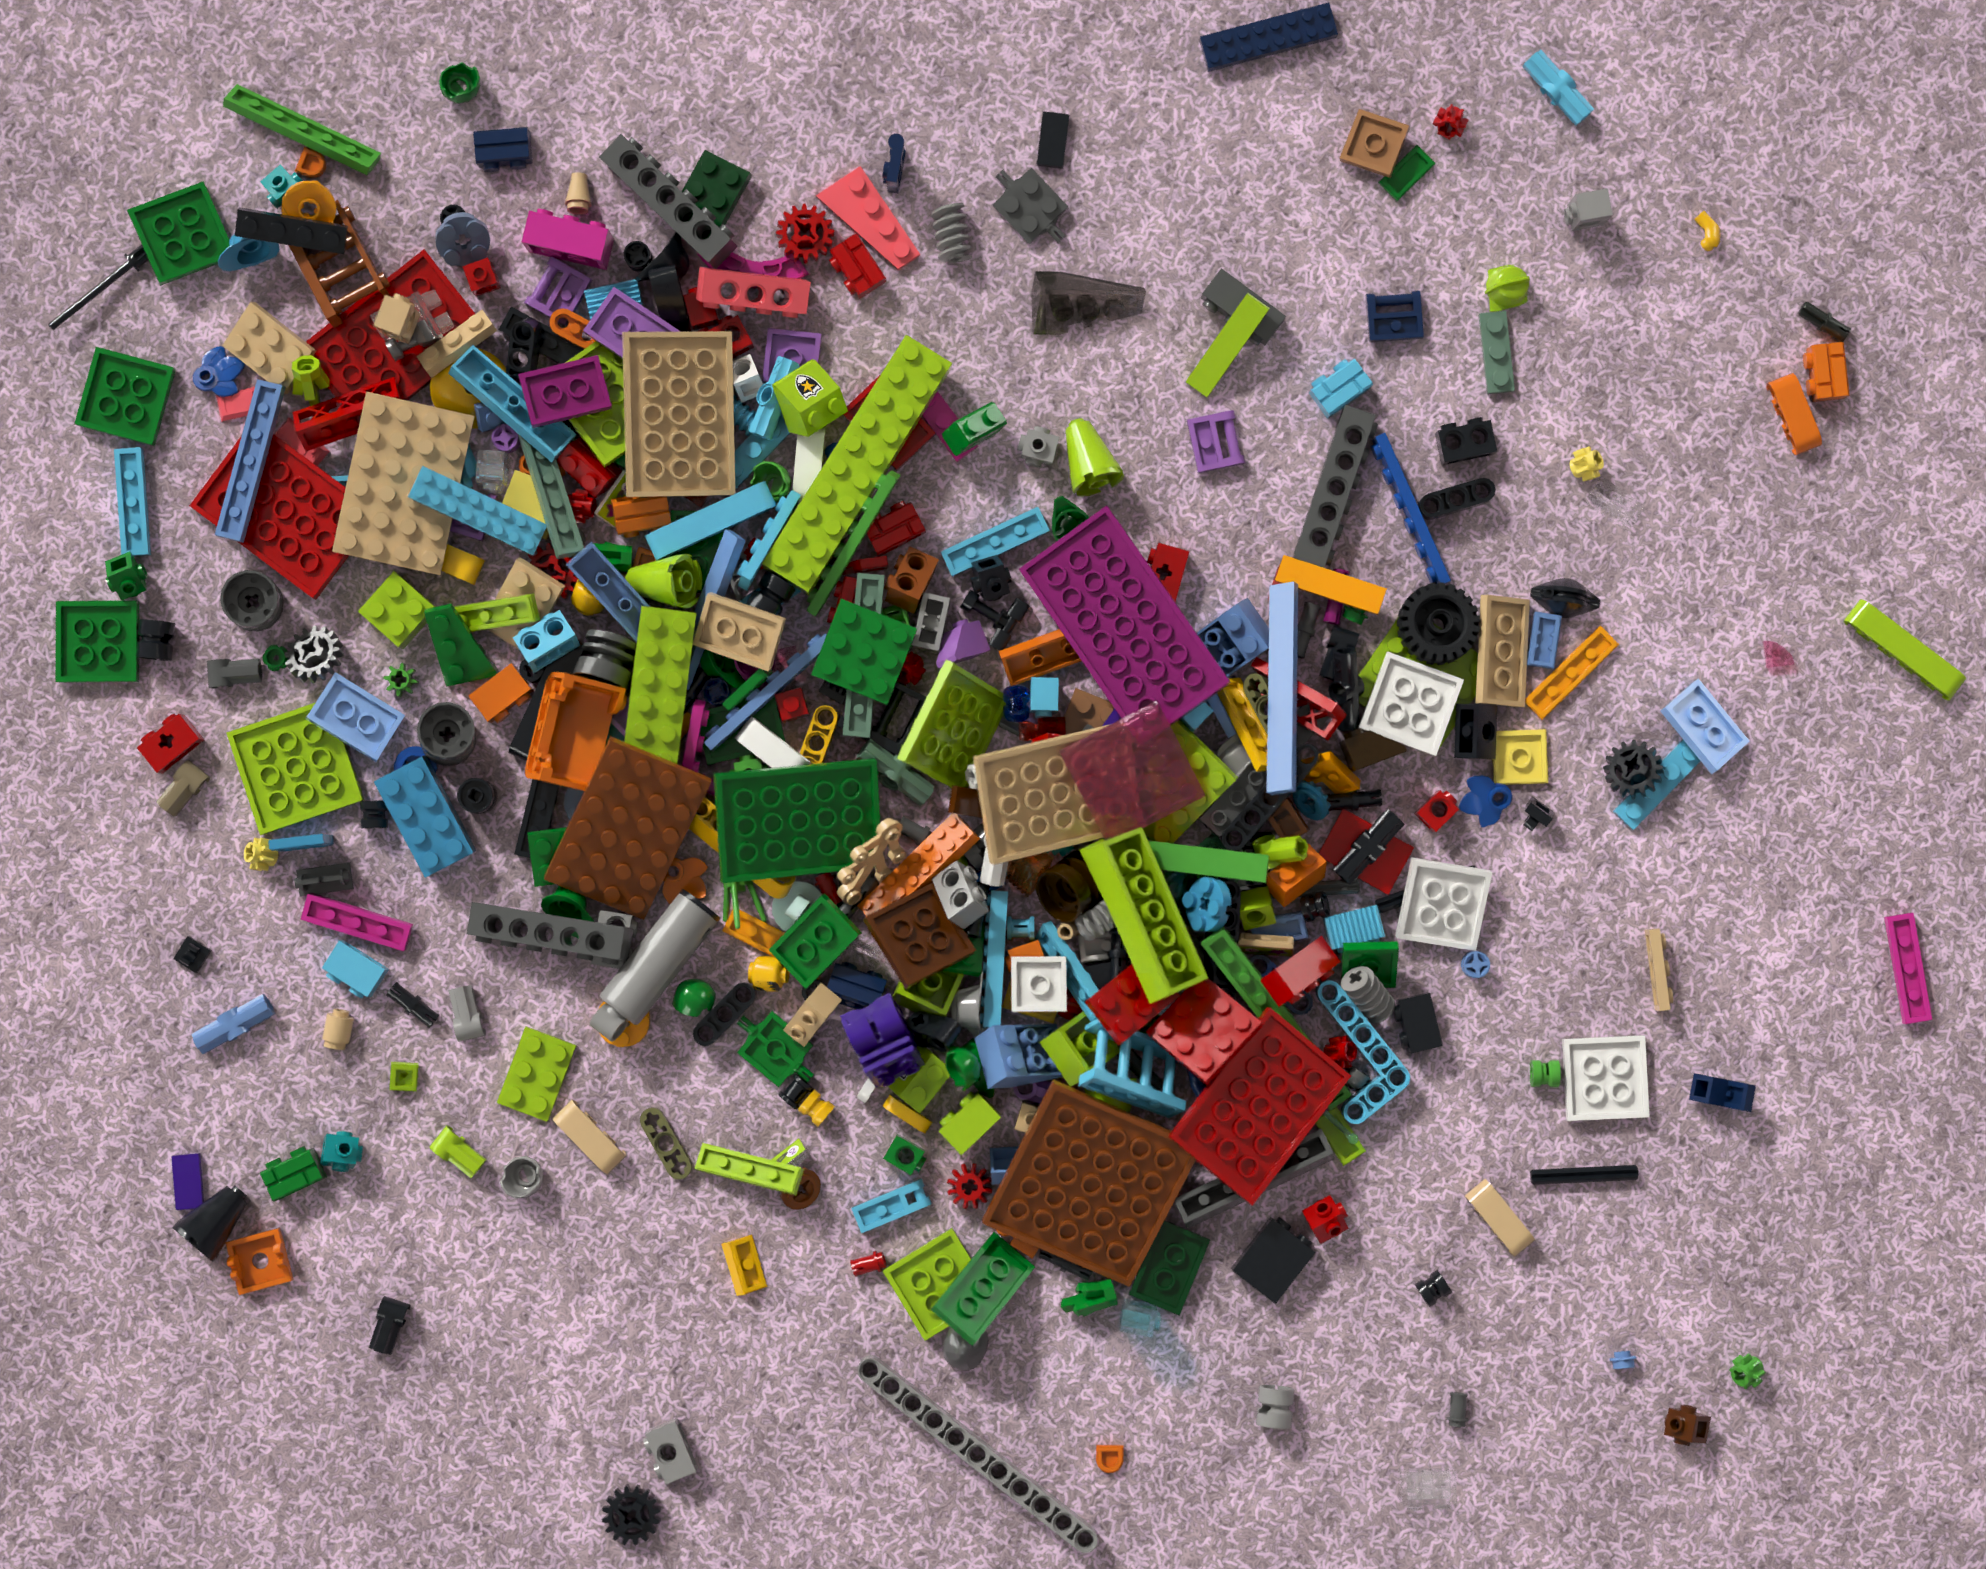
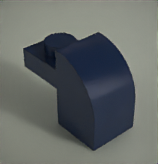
(1722, 1092)

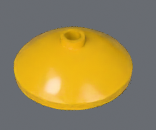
(451, 395)

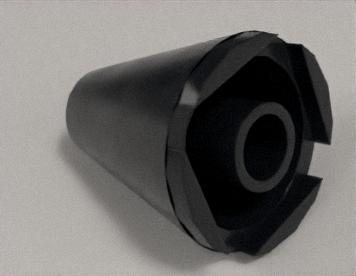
(212, 1221)

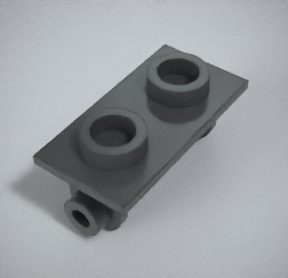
(324, 879)

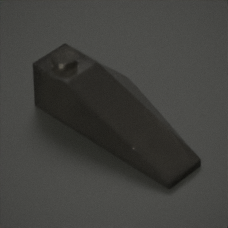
(1069, 299)

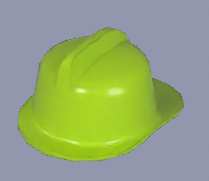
(1506, 287)

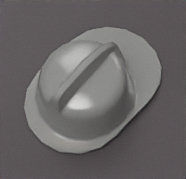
(1234, 755)
(966, 1006)

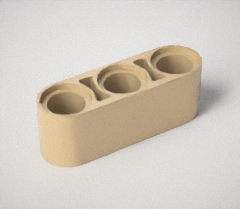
(588, 1137)
(1500, 1217)

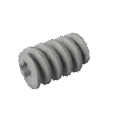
(950, 234)
(1368, 994)

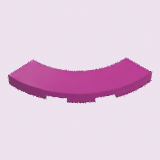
(779, 267)

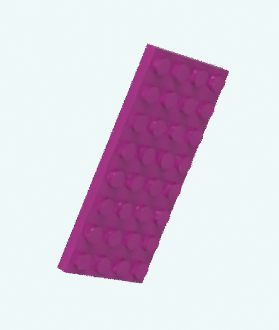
(1123, 620)

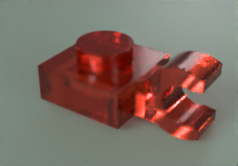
(1045, 725)

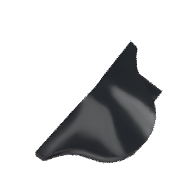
(671, 255)
(1565, 597)

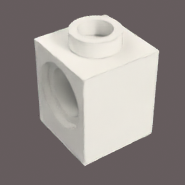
(746, 378)

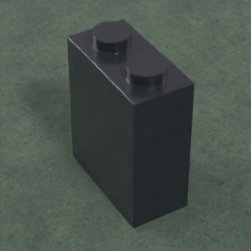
(1274, 1259)

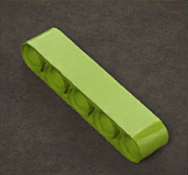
(1905, 648)

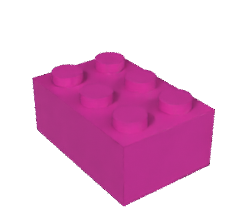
(568, 239)

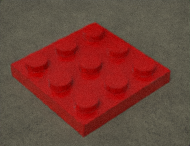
(1204, 1029)

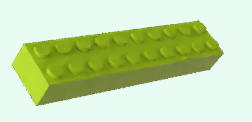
(856, 464)

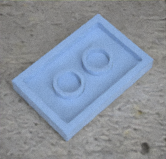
(355, 717)
(1704, 726)

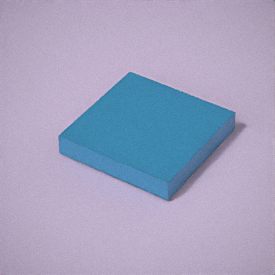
(301, 842)

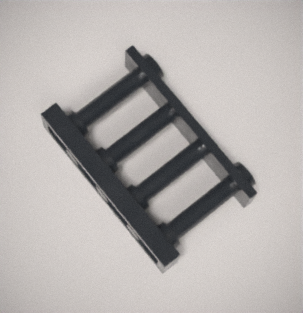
(879, 733)

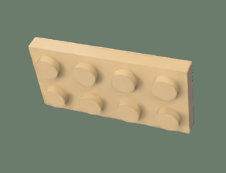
(1502, 651)

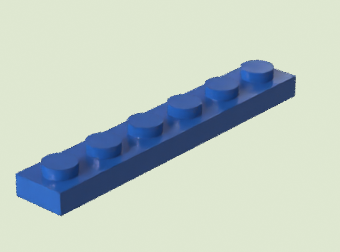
(1405, 500)

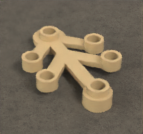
(887, 834)

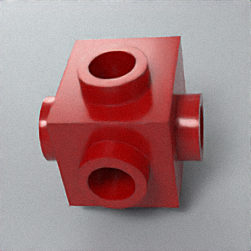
(1326, 1219)

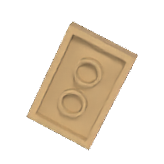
(266, 345)
(524, 580)
(739, 631)

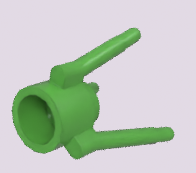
(735, 888)

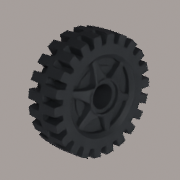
(1452, 609)

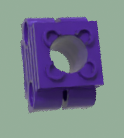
(882, 1041)

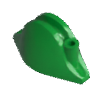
(1066, 517)

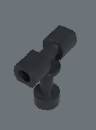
(1003, 622)

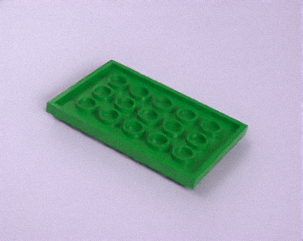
(794, 818)

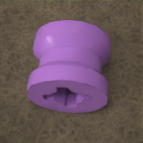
(504, 434)

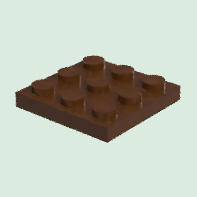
(918, 936)

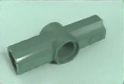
(897, 774)

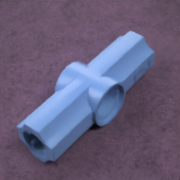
(233, 1023)

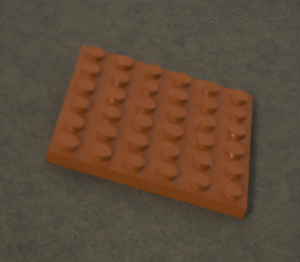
(1090, 1184)

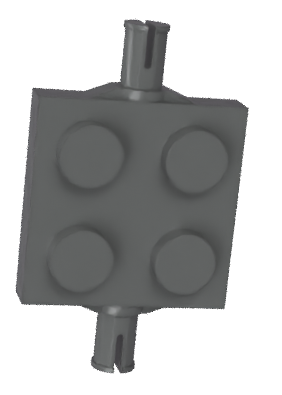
(1030, 206)

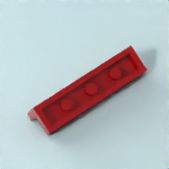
(344, 422)
(1314, 699)

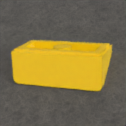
(744, 1265)

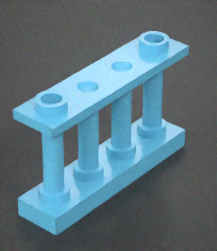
(1120, 1085)

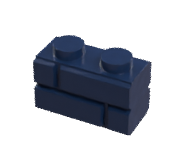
(503, 148)
(854, 986)

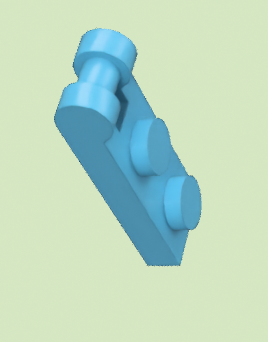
(890, 1206)

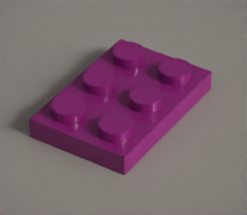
(565, 391)

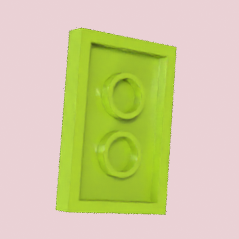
(536, 1073)

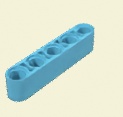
(710, 520)

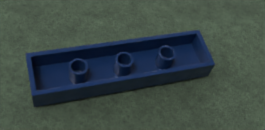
(1268, 37)

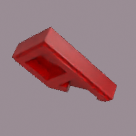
(866, 565)

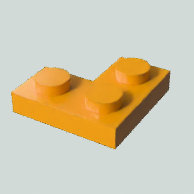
(1333, 774)

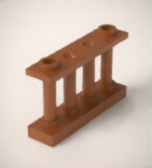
(321, 285)

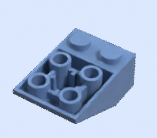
(1236, 637)
(1014, 1055)

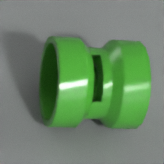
(1545, 1073)

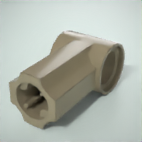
(185, 785)

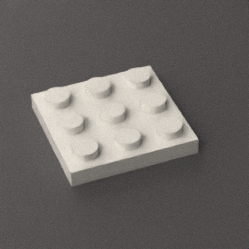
(1411, 703)
(1443, 904)
(1605, 1078)

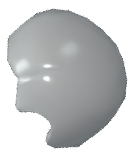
(514, 1185)

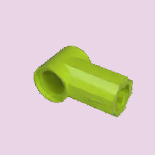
(1281, 849)
(457, 1151)

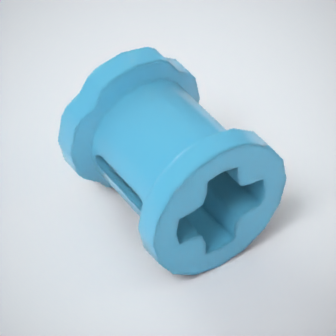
(1020, 928)

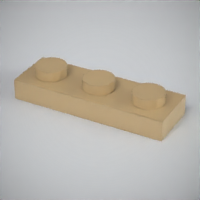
(456, 343)
(1659, 969)

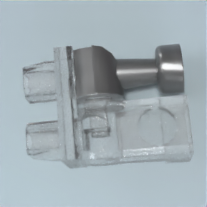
(427, 329)

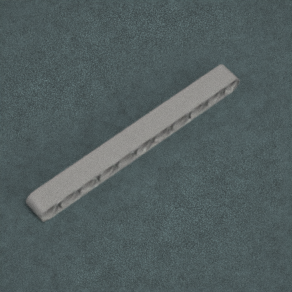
(982, 1465)

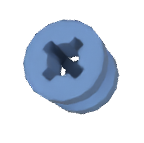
(1480, 964)

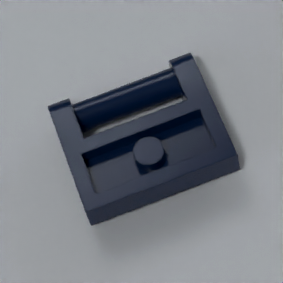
(893, 170)
(1394, 325)

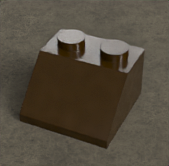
(1368, 748)

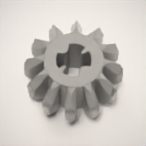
(1095, 921)

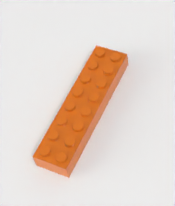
(1037, 657)
(931, 857)

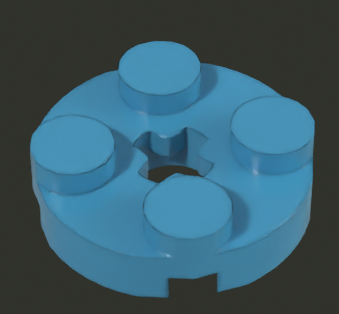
(1196, 904)

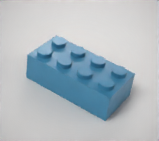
(425, 816)

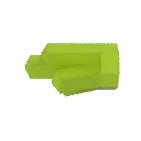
(309, 378)

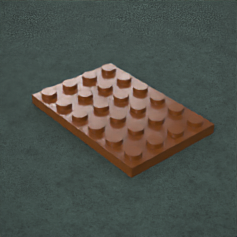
(627, 828)

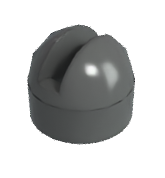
(1357, 1079)

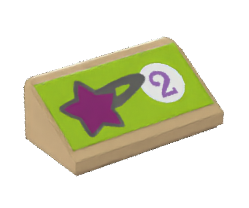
(1266, 944)

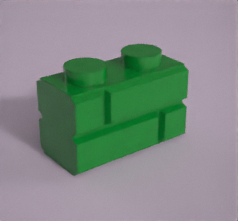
(974, 428)
(292, 1174)

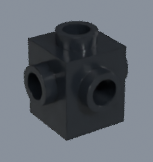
(990, 578)

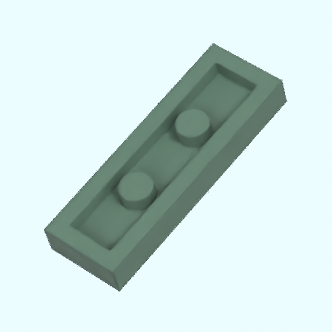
(1496, 352)

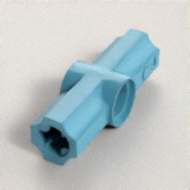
(1558, 86)
(769, 409)

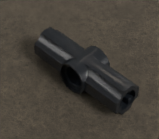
(1346, 686)
(1368, 846)

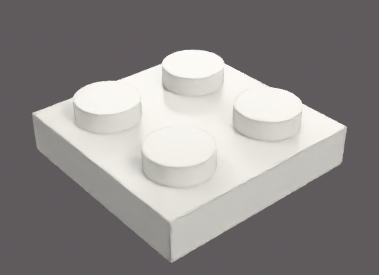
(1038, 984)

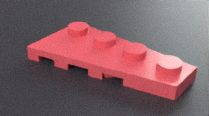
(864, 210)

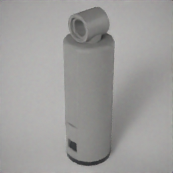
(653, 964)

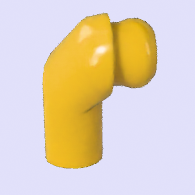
(1711, 229)

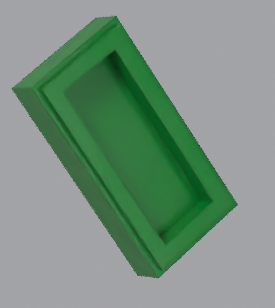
(1407, 173)
(746, 689)

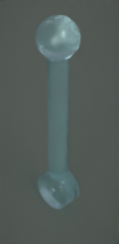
(1352, 1137)

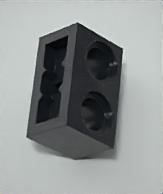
(1467, 447)

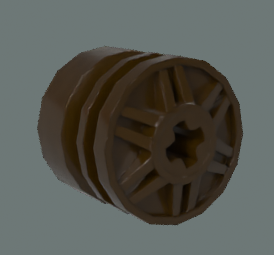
(1067, 888)

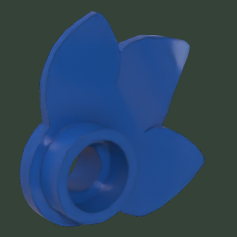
(221, 371)
(1481, 799)

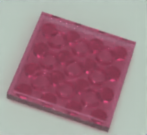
(1132, 772)

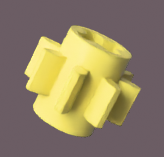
(1586, 464)
(259, 854)

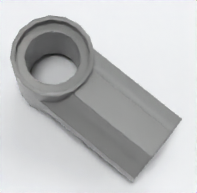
(466, 1014)

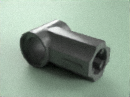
(228, 673)

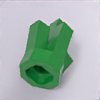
(618, 555)
(1090, 1298)

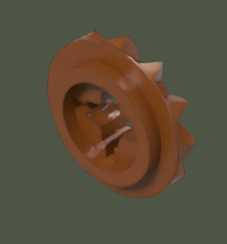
(811, 1185)

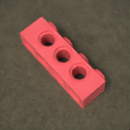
(712, 279)

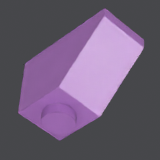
(962, 643)

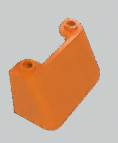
(572, 729)

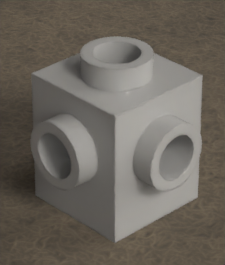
(1045, 454)

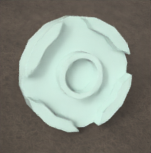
(795, 904)

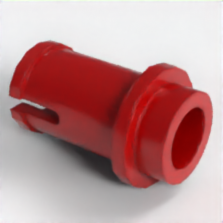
(828, 886)
(868, 1264)

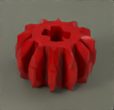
(975, 1193)

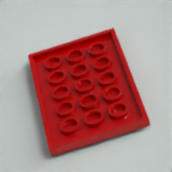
(357, 354)
(291, 516)
(1260, 1107)

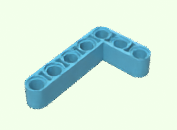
(1367, 1049)

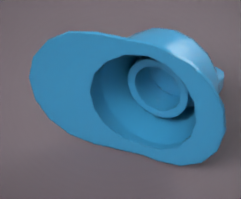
(246, 253)

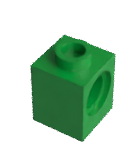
(897, 1145)

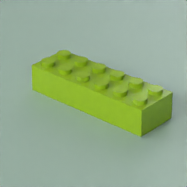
(660, 681)
(1145, 914)

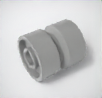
(1275, 1406)

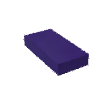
(187, 1181)

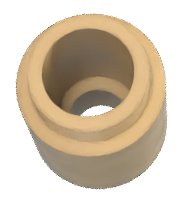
(337, 1029)

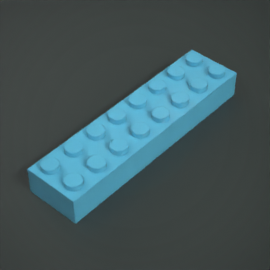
(507, 401)
(477, 510)
(995, 958)

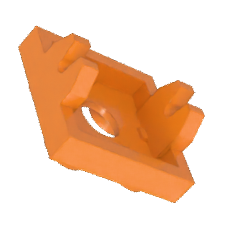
(241, 1255)

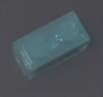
(1139, 1318)

